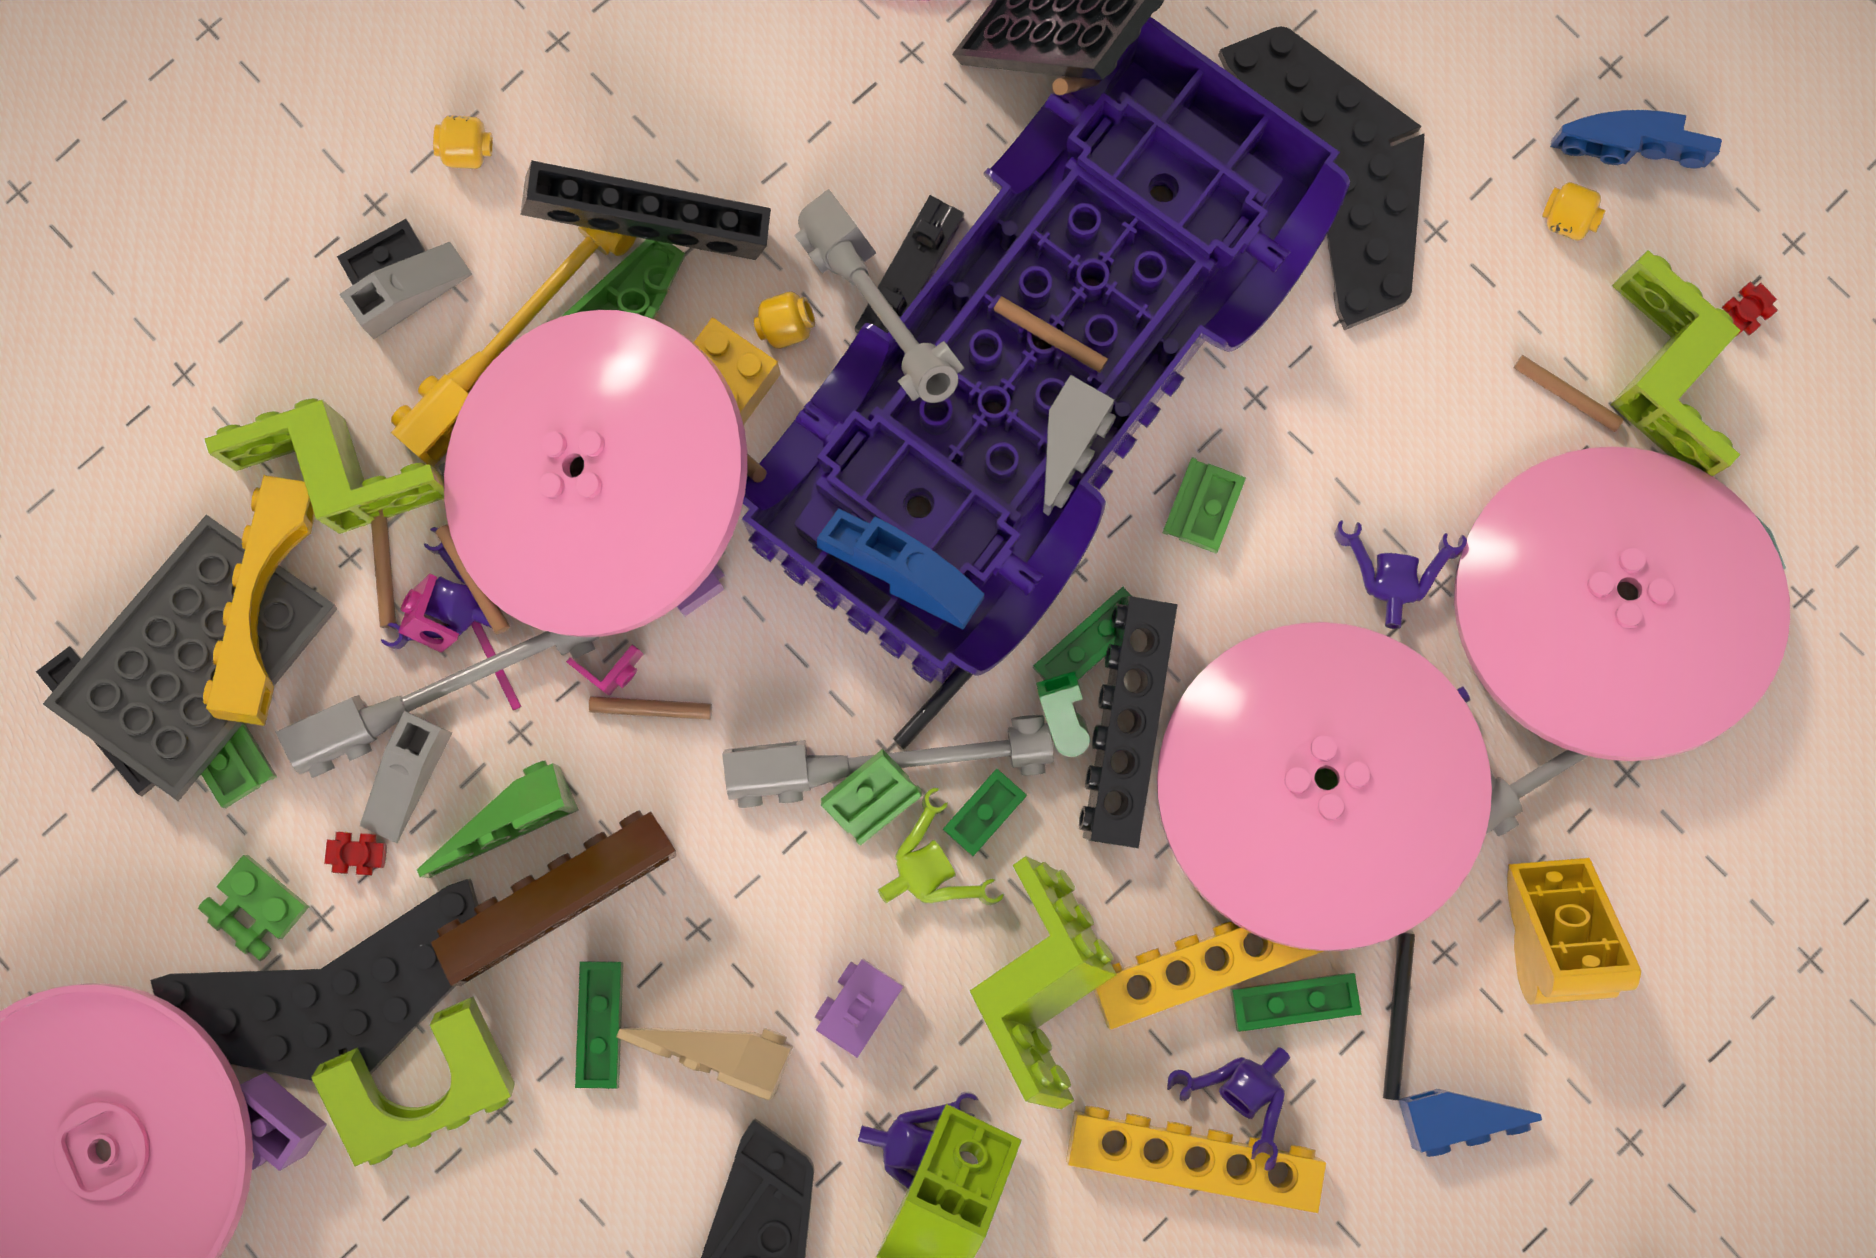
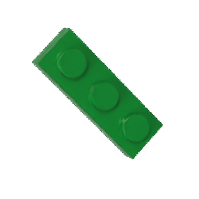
(1084, 645)
(1295, 1002)
(599, 1024)

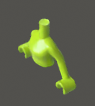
(928, 867)

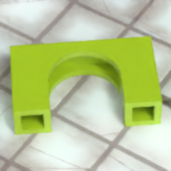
(376, 1126)

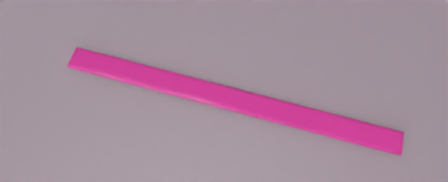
(501, 676)

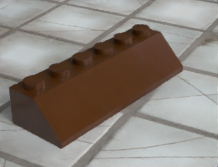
(553, 899)

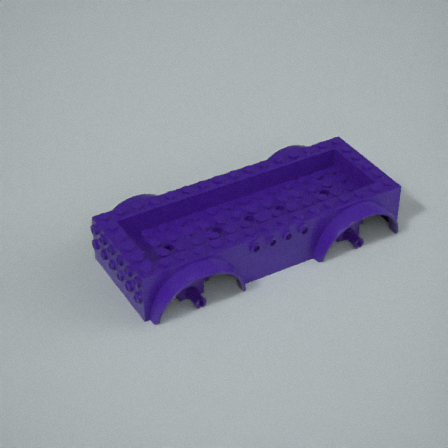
(1071, 206)

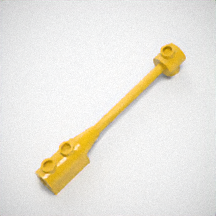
(430, 422)

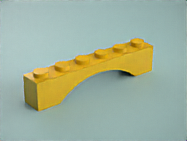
(240, 682)

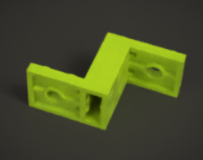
(1697, 338)
(327, 464)
(1043, 984)
(951, 1199)

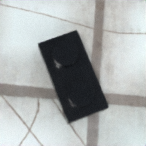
(381, 251)

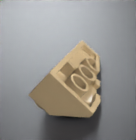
(741, 1058)

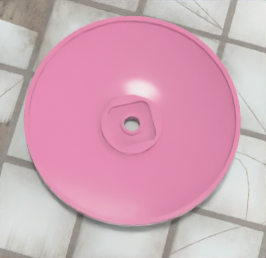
(654, 486)
(1609, 671)
(1309, 860)
(154, 1087)

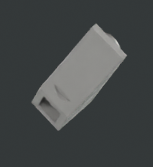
(404, 288)
(1073, 425)
(403, 775)

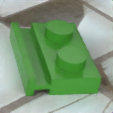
(1204, 505)
(237, 769)
(871, 797)

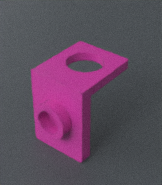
(414, 623)
(619, 675)

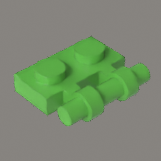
(260, 896)

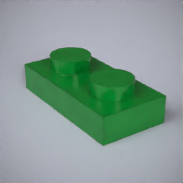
(984, 812)

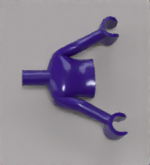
(1397, 573)
(448, 602)
(1246, 1091)
(906, 1142)

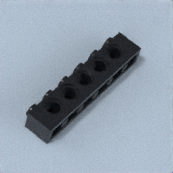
(644, 210)
(1145, 704)

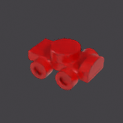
(1756, 302)
(363, 854)

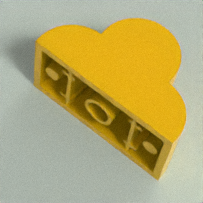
(1567, 934)

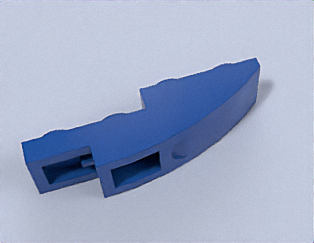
(1623, 133)
(904, 563)

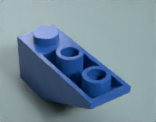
(1446, 1118)

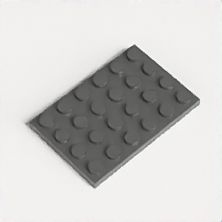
(148, 671)

